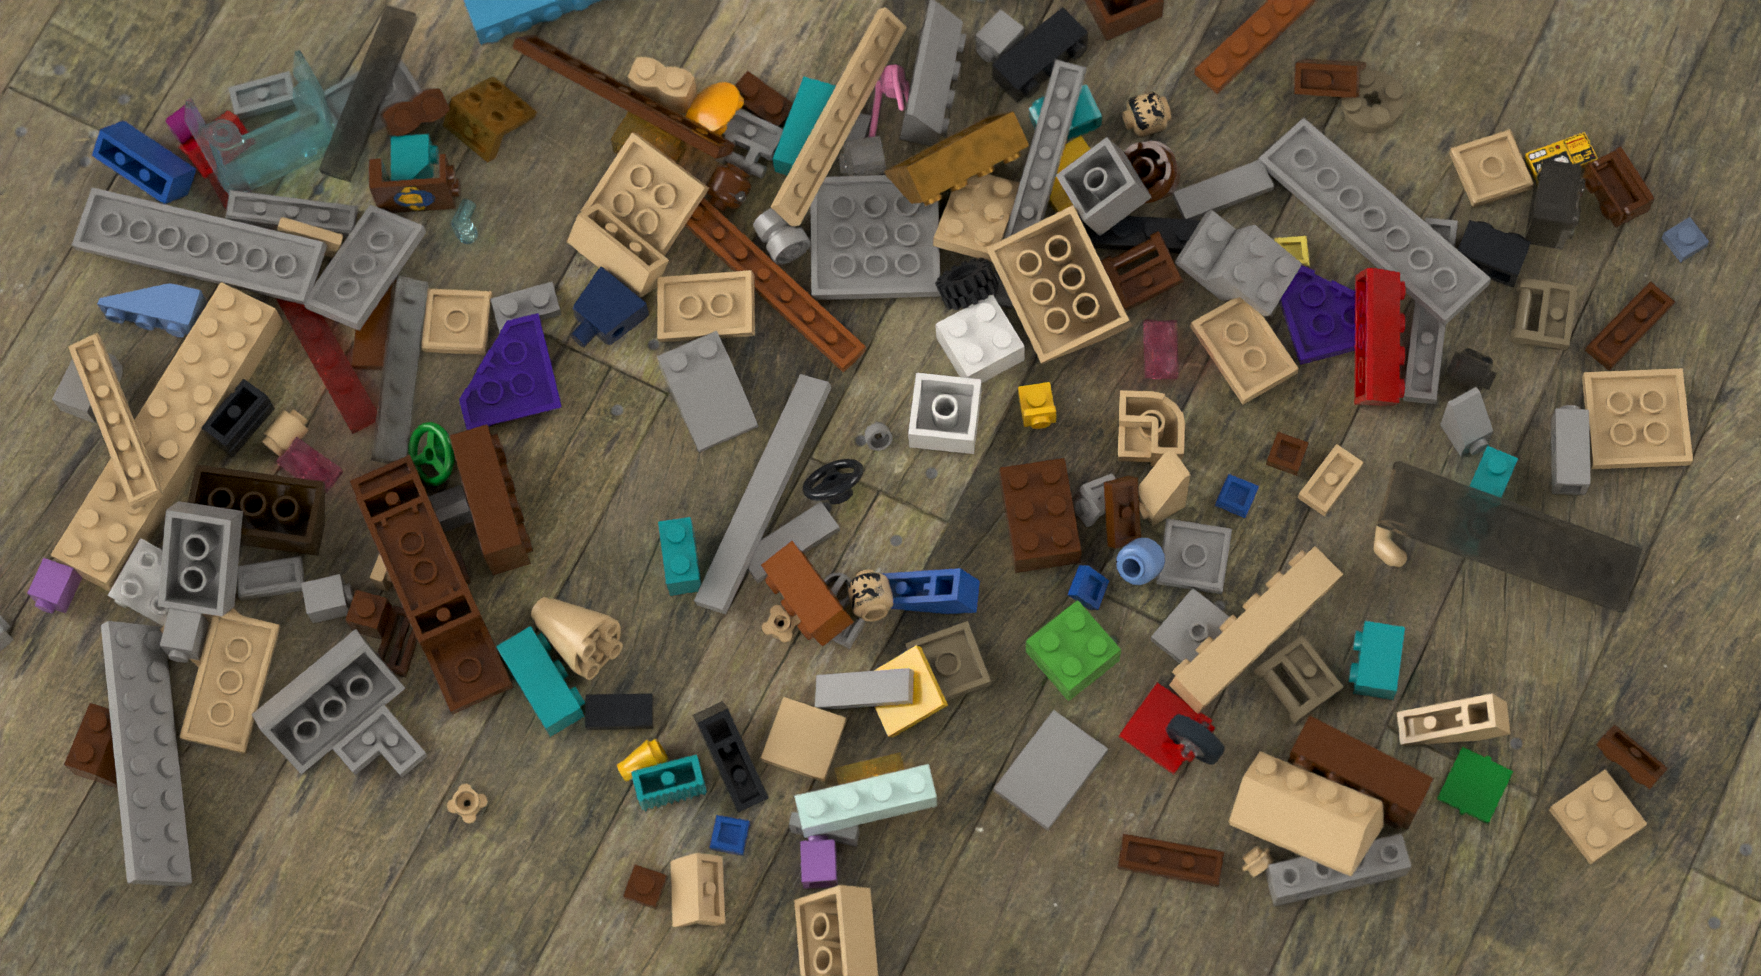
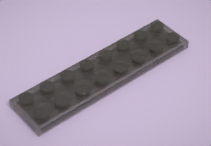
(1509, 537)

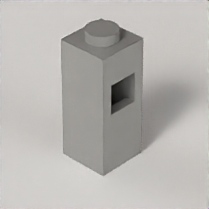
(1570, 450)

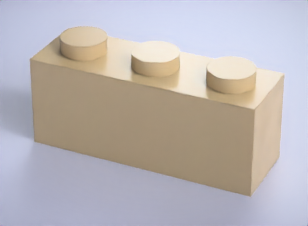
(617, 249)

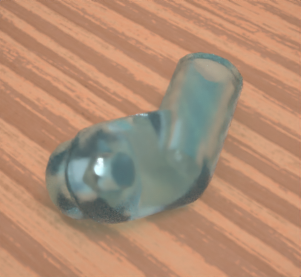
(461, 222)

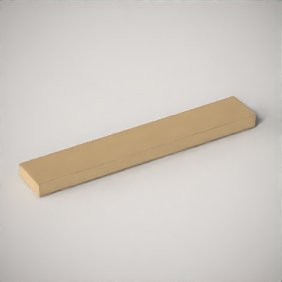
(115, 421)

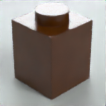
(369, 614)

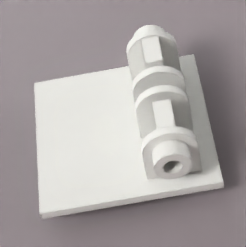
(140, 583)

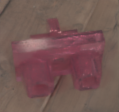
(1161, 349)
(307, 463)

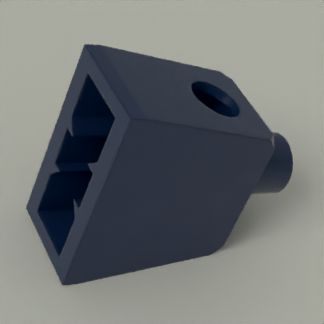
(606, 310)

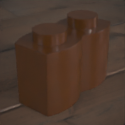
(406, 116)

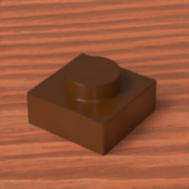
(1287, 453)
(645, 886)

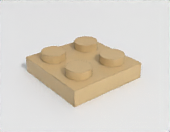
(1598, 816)

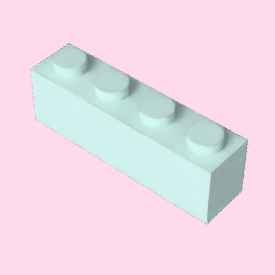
(866, 800)

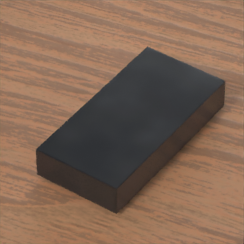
(619, 711)

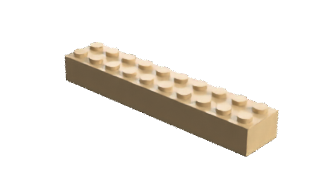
(206, 369)

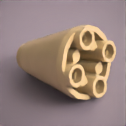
(578, 634)

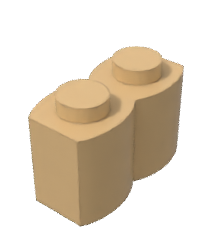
(666, 85)

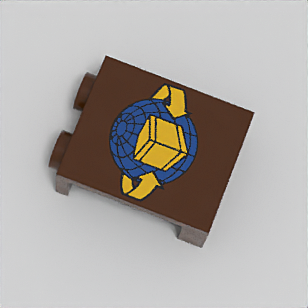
(417, 193)

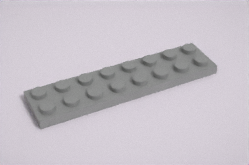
(1374, 221)
(199, 245)
(145, 755)

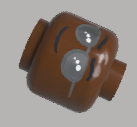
(728, 187)

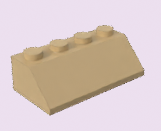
(1306, 813)
(836, 933)

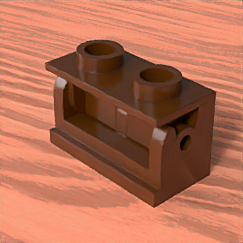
(1617, 187)

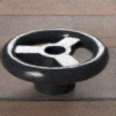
(835, 486)

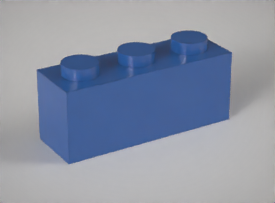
(144, 162)

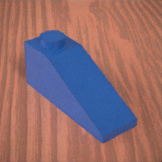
(934, 591)

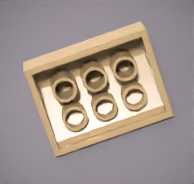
(1058, 286)

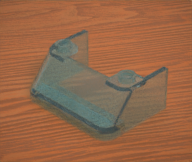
(270, 150)

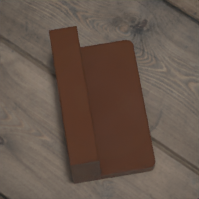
(1328, 77)

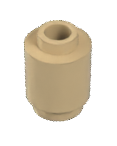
(284, 430)

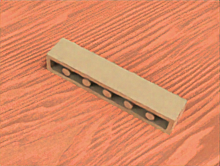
(1256, 629)

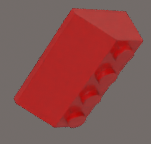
(1378, 337)

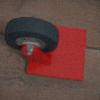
(1171, 731)

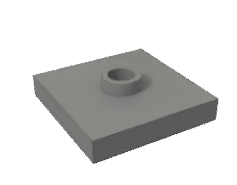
(1189, 626)

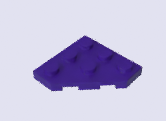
(1318, 316)
(512, 378)

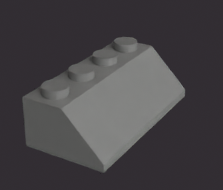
(932, 76)
(327, 701)

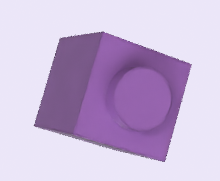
(54, 586)
(818, 862)

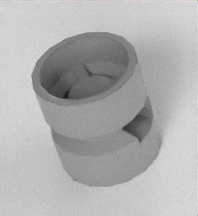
(782, 240)

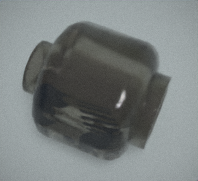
(1470, 370)

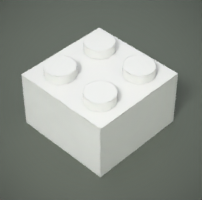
(980, 340)
(945, 413)

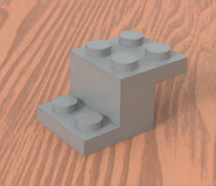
(1238, 263)

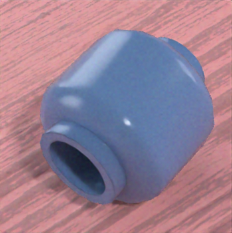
(1140, 561)

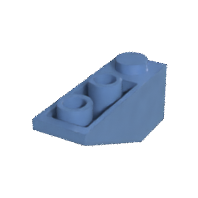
(161, 306)

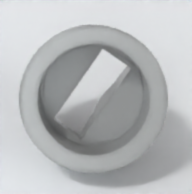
(880, 443)

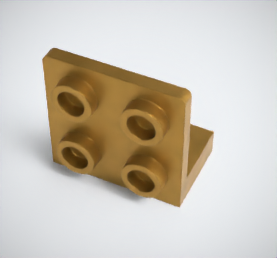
(485, 115)

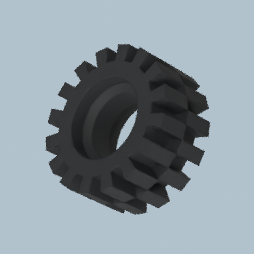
(967, 283)

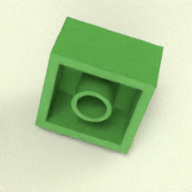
(1073, 650)

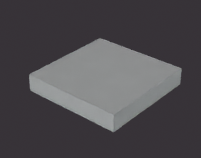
(1195, 556)

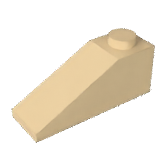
(1164, 489)
(1455, 721)

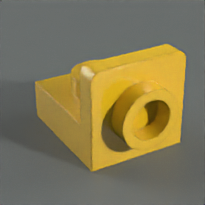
(1037, 405)

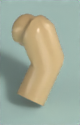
(1387, 549)

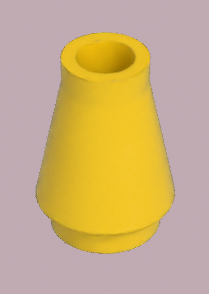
(646, 755)

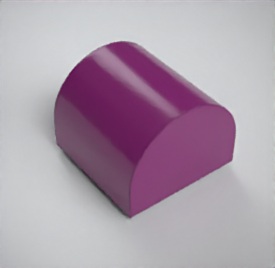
(178, 126)

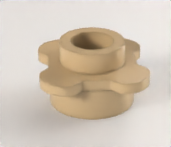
(772, 628)
(466, 793)

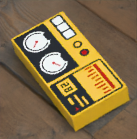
(1569, 150)

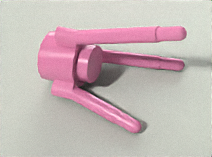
(894, 85)

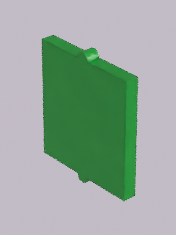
(1475, 785)

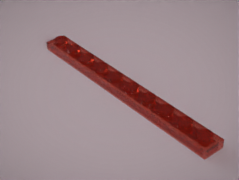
(324, 353)

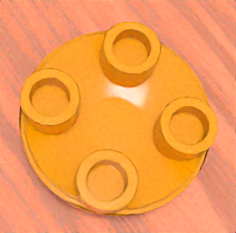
(715, 106)

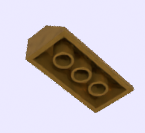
(959, 158)

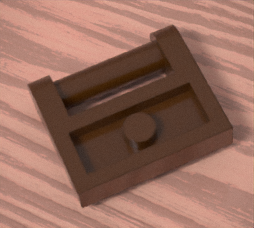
(1147, 279)

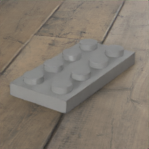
(364, 267)

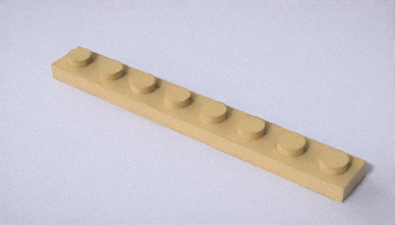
(838, 117)

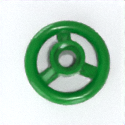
(436, 452)

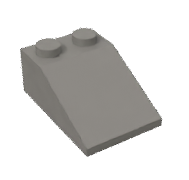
(707, 391)

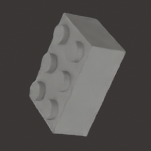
(200, 558)

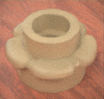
(1257, 860)

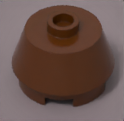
(1155, 167)

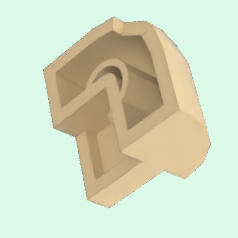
(1149, 427)

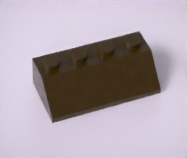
(276, 509)

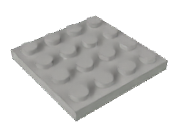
(871, 241)

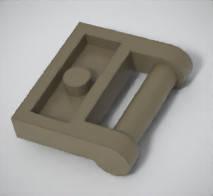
(1554, 316)
(1308, 674)

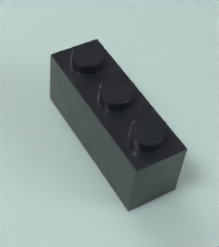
(1033, 58)

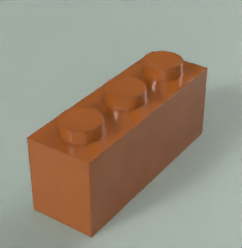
(805, 594)

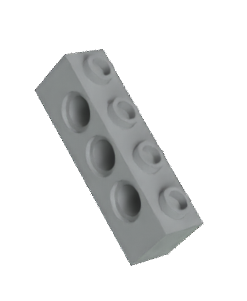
(1306, 878)

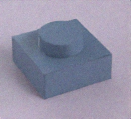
(1685, 239)

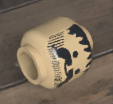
(1146, 114)
(870, 595)

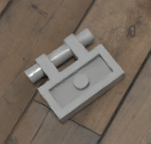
(755, 136)

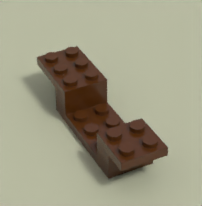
(430, 584)

